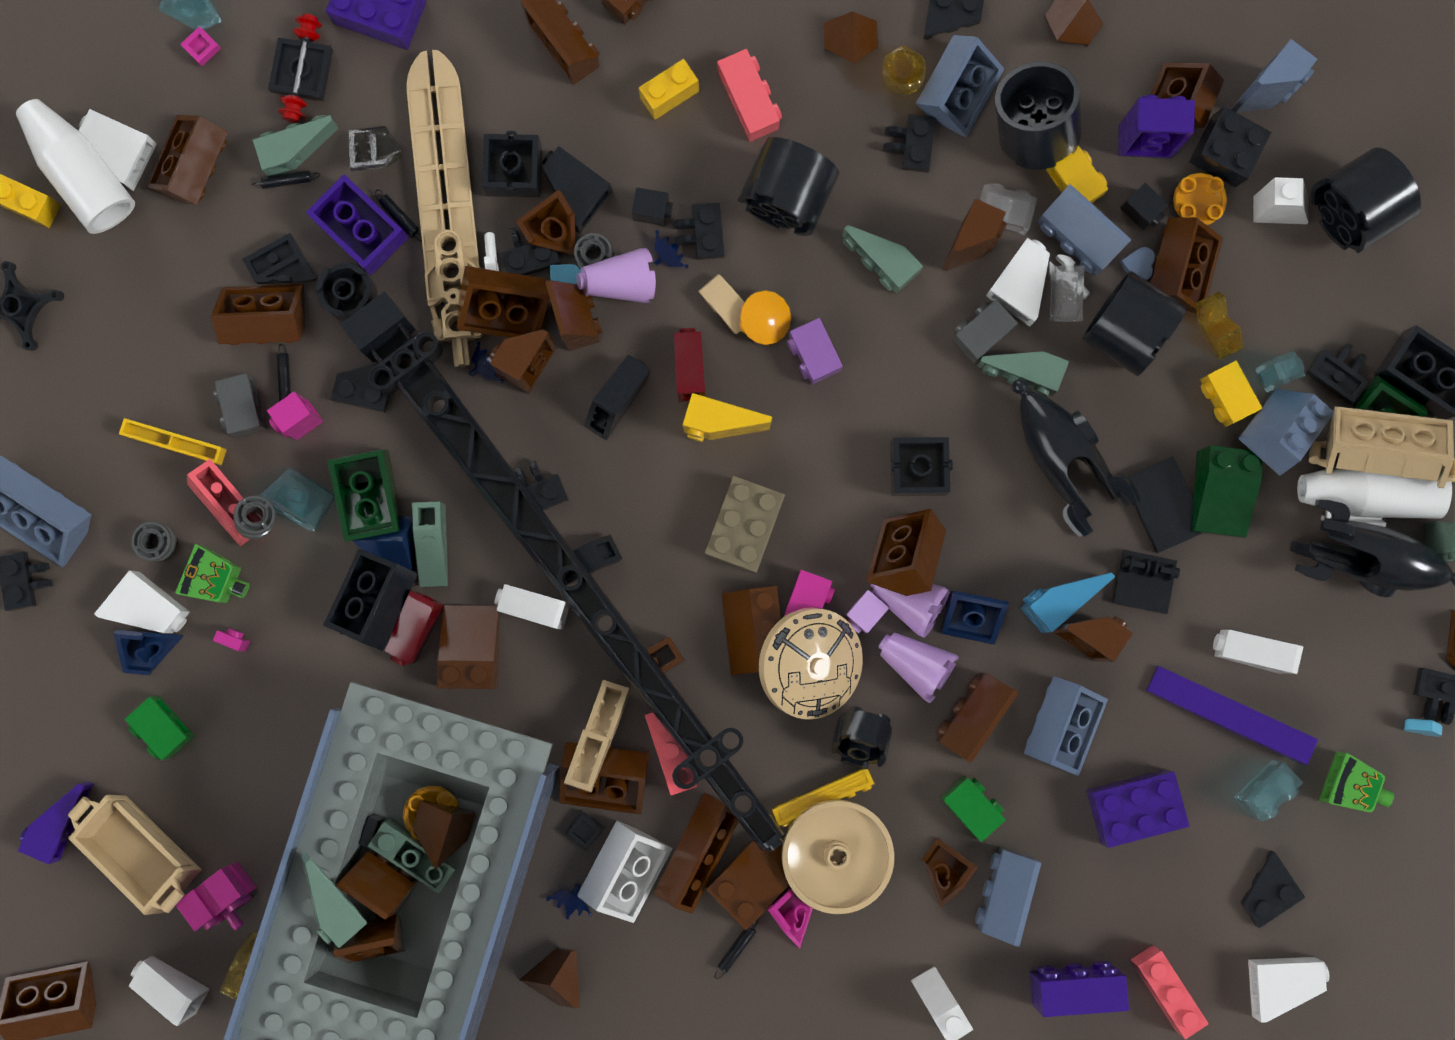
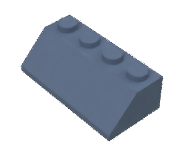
(40, 514)

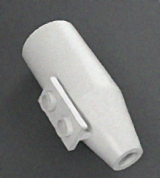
(74, 168)
(1376, 495)

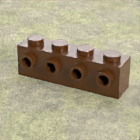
(696, 851)

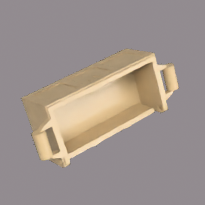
(1388, 445)
(132, 853)

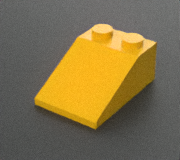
(716, 419)

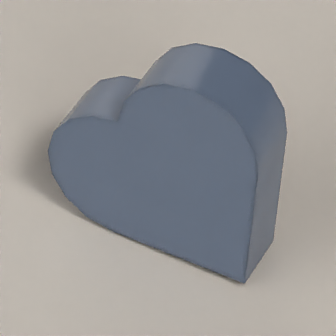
(1140, 262)

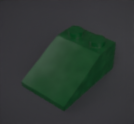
(1388, 398)
(1225, 490)
(365, 494)

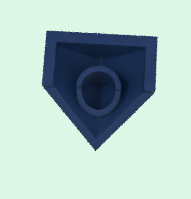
(393, 546)
(143, 651)

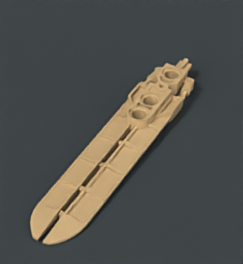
(430, 195)

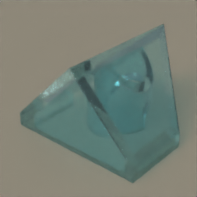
(192, 12)

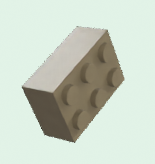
(744, 524)

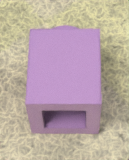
(866, 612)

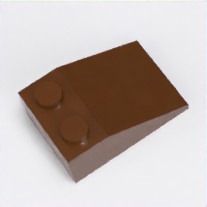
(573, 314)
(468, 648)
(749, 883)
(378, 884)
(374, 940)

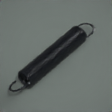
(285, 179)
(398, 215)
(283, 374)
(736, 949)

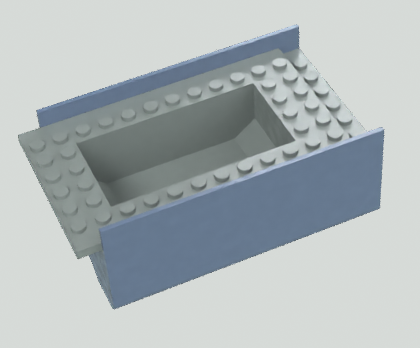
(367, 766)

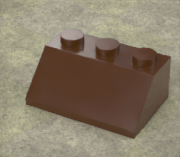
(561, 37)
(187, 159)
(976, 235)
(1186, 260)
(501, 302)
(259, 314)
(523, 358)
(907, 553)
(748, 621)
(1097, 637)
(975, 716)
(618, 785)
(47, 1002)

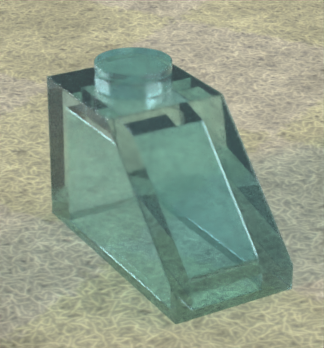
(1280, 371)

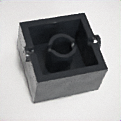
(1230, 147)
(511, 165)
(920, 466)

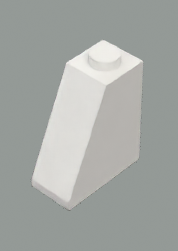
(119, 146)
(1282, 202)
(1022, 282)
(143, 605)
(532, 606)
(1258, 651)
(1284, 984)
(167, 989)
(941, 1004)

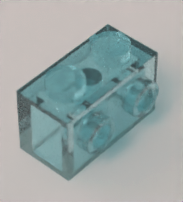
(1268, 791)

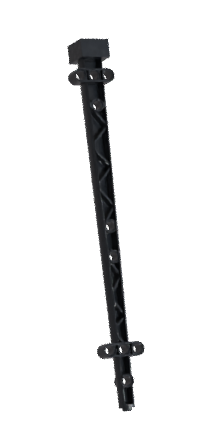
(385, 336)

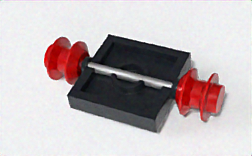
(300, 68)

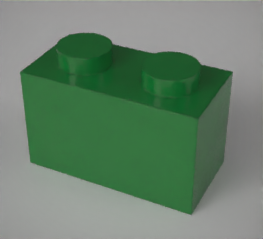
(159, 728)
(973, 808)

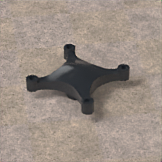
(22, 306)

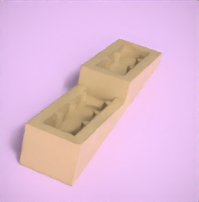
(597, 736)

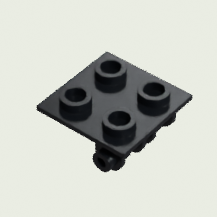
(1145, 581)

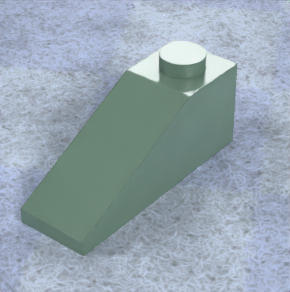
(331, 908)

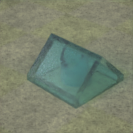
(299, 499)

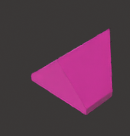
(791, 915)

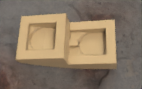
(723, 301)

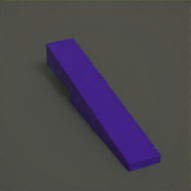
(1232, 716)

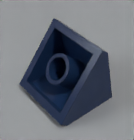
(973, 617)

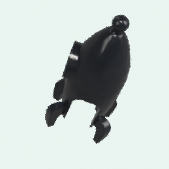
(1056, 440)
(1380, 559)

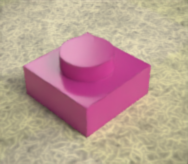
(200, 46)
(232, 639)

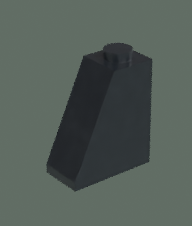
(578, 183)
(616, 396)

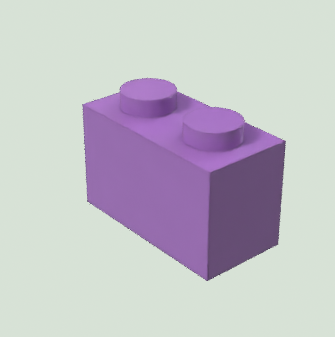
(814, 351)

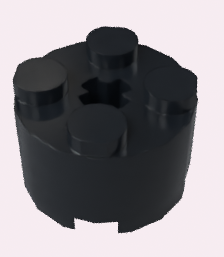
(343, 278)
(862, 738)

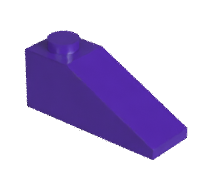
(49, 833)

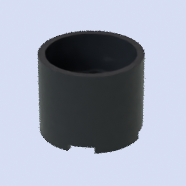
(1038, 114)
(789, 185)
(1366, 199)
(1134, 323)

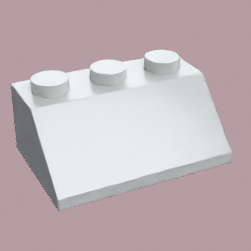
(624, 872)

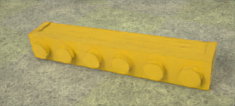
(172, 441)
(835, 790)

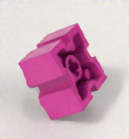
(218, 898)

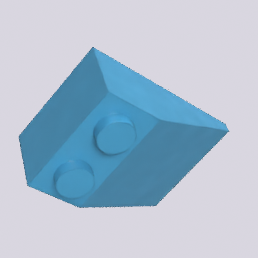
(1054, 605)

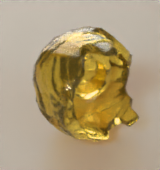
(903, 70)

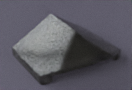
(372, 148)

